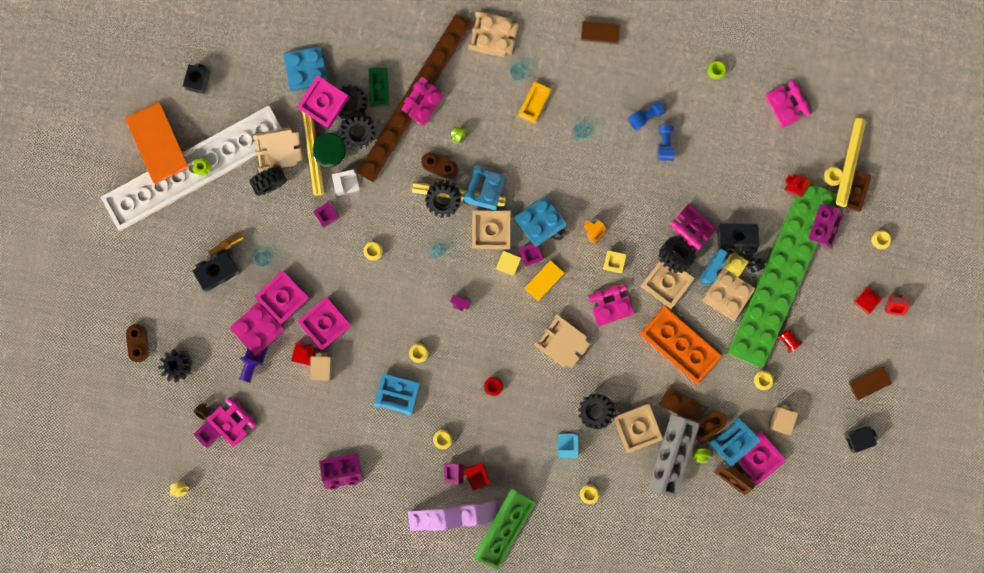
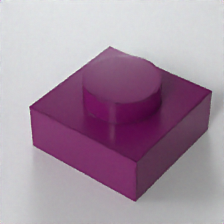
(326, 214)
(531, 255)
(459, 303)
(207, 434)
(453, 473)

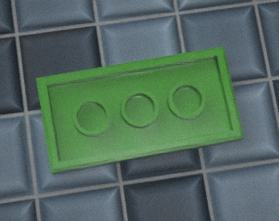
(504, 529)

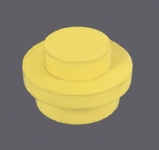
(833, 176)
(881, 239)
(373, 250)
(418, 353)
(763, 380)
(442, 439)
(179, 489)
(589, 494)

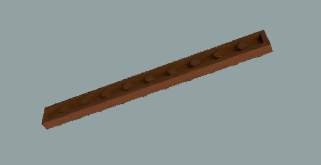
(400, 120)

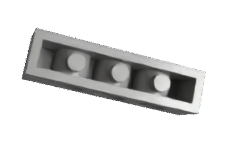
(673, 456)

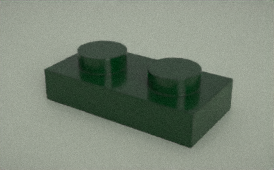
(378, 87)

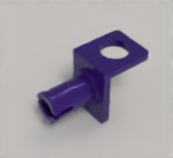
(250, 364)

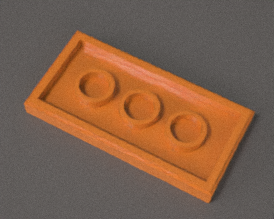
(157, 143)
(681, 345)

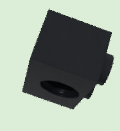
(745, 232)
(227, 271)

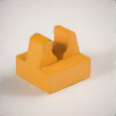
(595, 231)

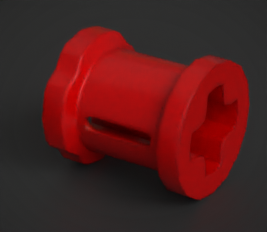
(790, 340)

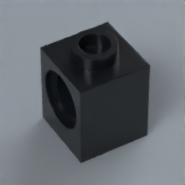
(199, 86)
(861, 439)

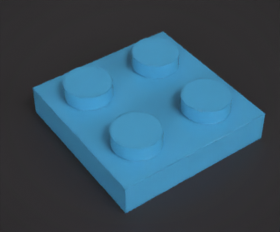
(304, 67)
(540, 221)

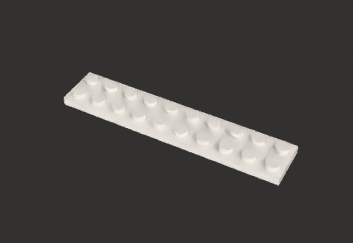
(223, 150)

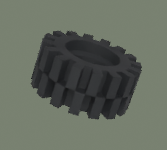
(361, 100)
(353, 140)
(268, 180)
(445, 188)
(673, 262)
(586, 408)

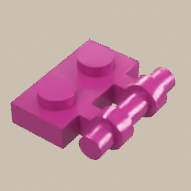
(426, 103)
(783, 107)
(694, 222)
(613, 310)
(228, 426)

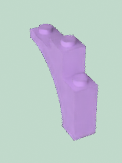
(454, 516)

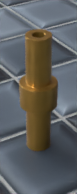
(226, 244)

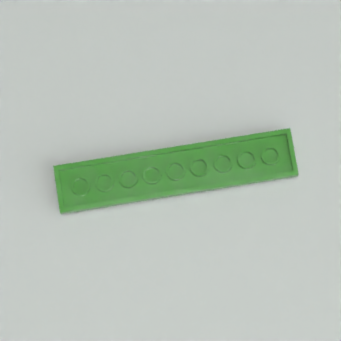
(779, 279)

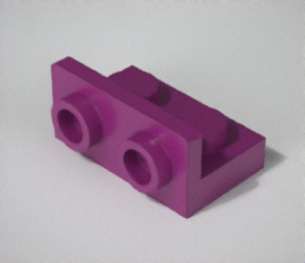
(826, 225)
(340, 471)

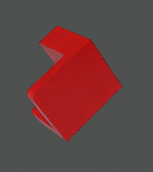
(477, 476)

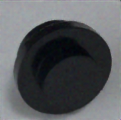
(756, 264)

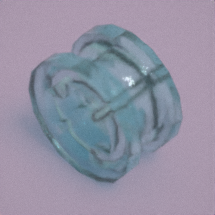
(523, 74)
(577, 135)
(436, 251)
(257, 254)

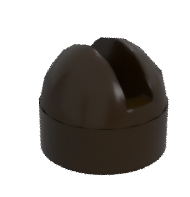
(202, 411)

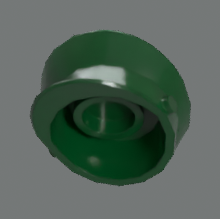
(329, 150)

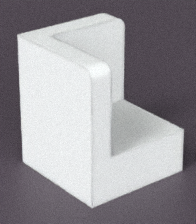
(345, 182)

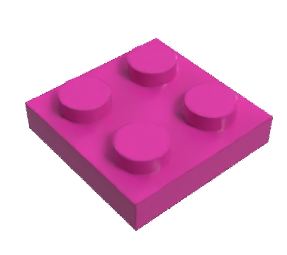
(323, 102)
(282, 297)
(324, 323)
(256, 329)
(761, 460)

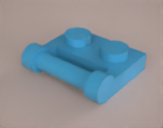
(491, 189)
(717, 261)
(398, 388)
(736, 446)

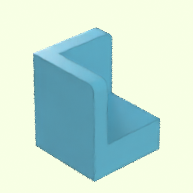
(567, 445)

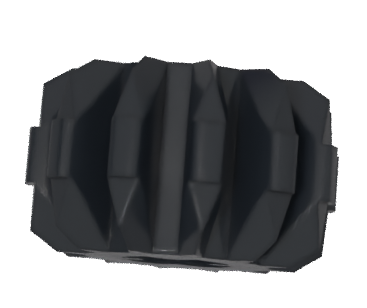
(169, 369)

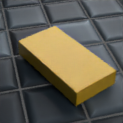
(534, 102)
(544, 280)

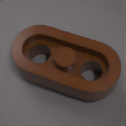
(439, 165)
(139, 342)
(709, 427)

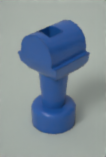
(639, 118)
(665, 149)

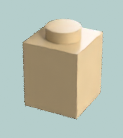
(321, 367)
(783, 420)

